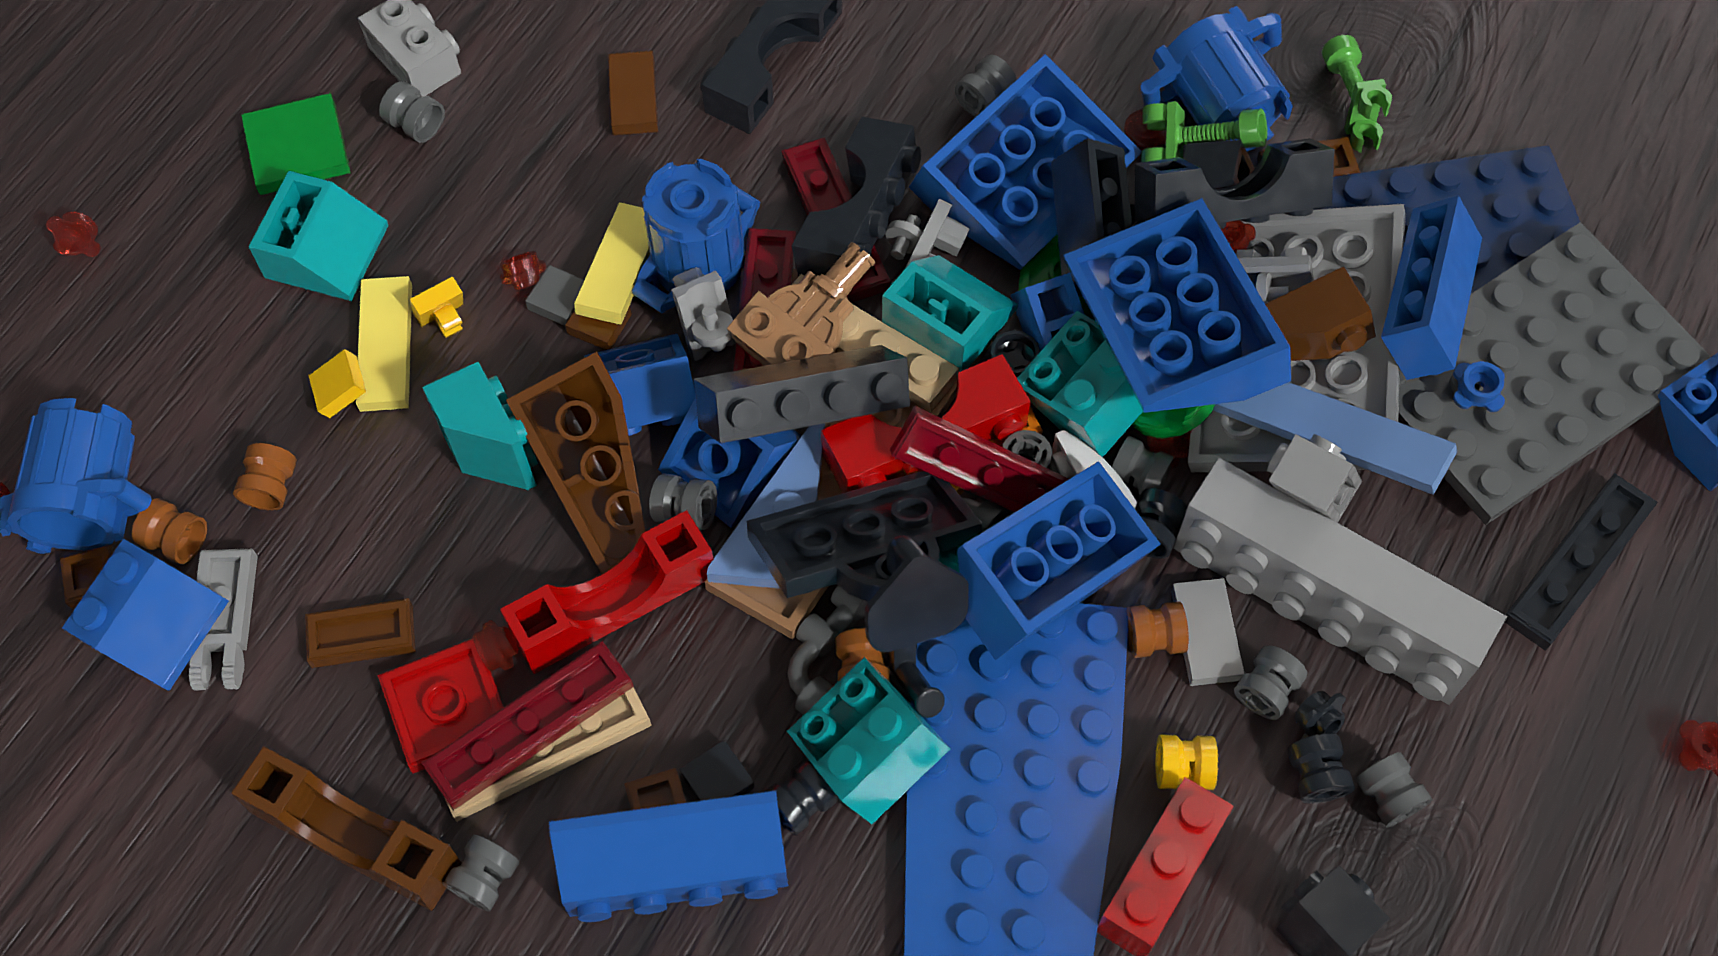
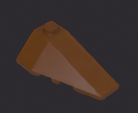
(585, 448)

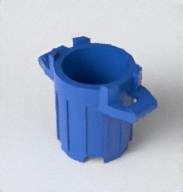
(1221, 70)
(690, 224)
(73, 480)

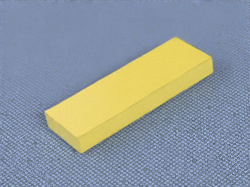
(615, 268)
(385, 343)

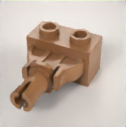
(801, 317)

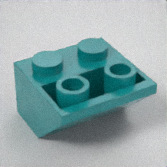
(317, 237)
(945, 310)
(1082, 385)
(482, 427)
(867, 741)

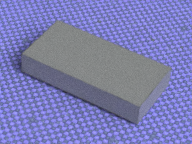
(1213, 644)

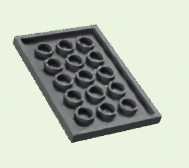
(1579, 366)

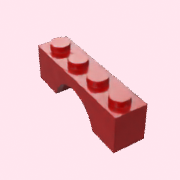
(986, 404)
(566, 619)

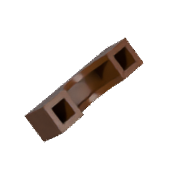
(327, 820)

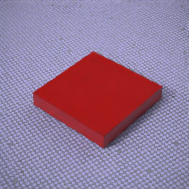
(439, 700)

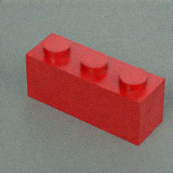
(1164, 868)

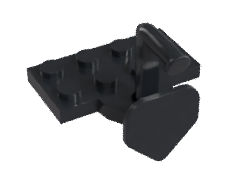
(886, 551)

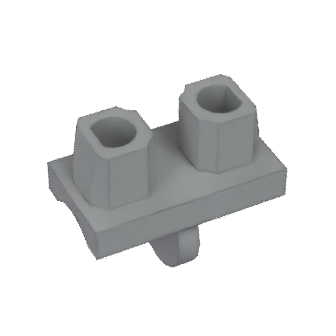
(939, 232)
(1277, 274)
(702, 311)

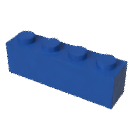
(1432, 289)

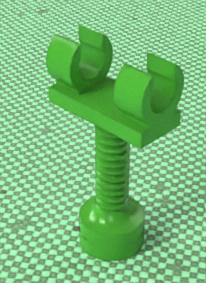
(1342, 57)
(1249, 128)

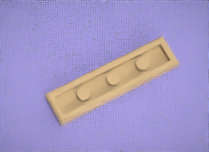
(605, 728)

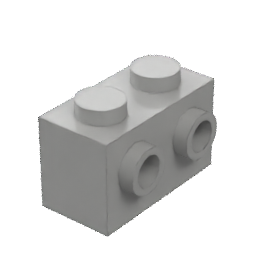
(411, 44)
(1315, 475)

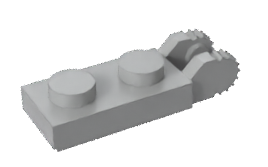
(233, 577)

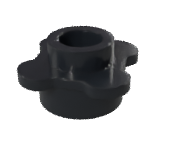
(1321, 714)

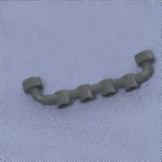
(820, 635)

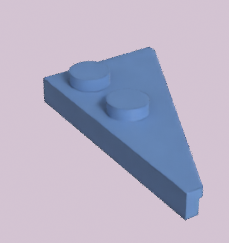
(791, 486)

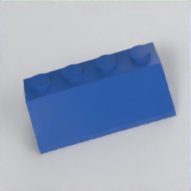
(1050, 557)
(669, 856)

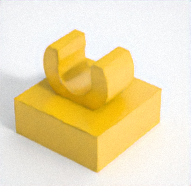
(439, 305)

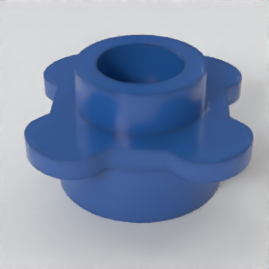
(1487, 376)

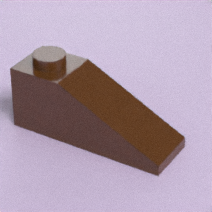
(1324, 317)

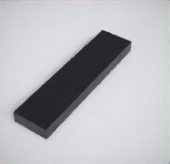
(1579, 561)

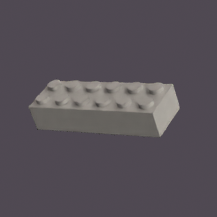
(1337, 583)

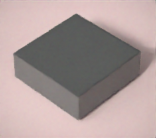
(555, 295)

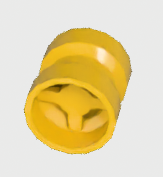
(1187, 759)

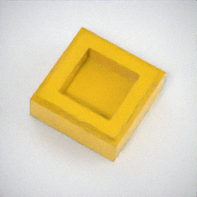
(337, 383)

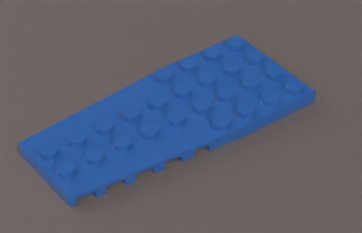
(1022, 805)

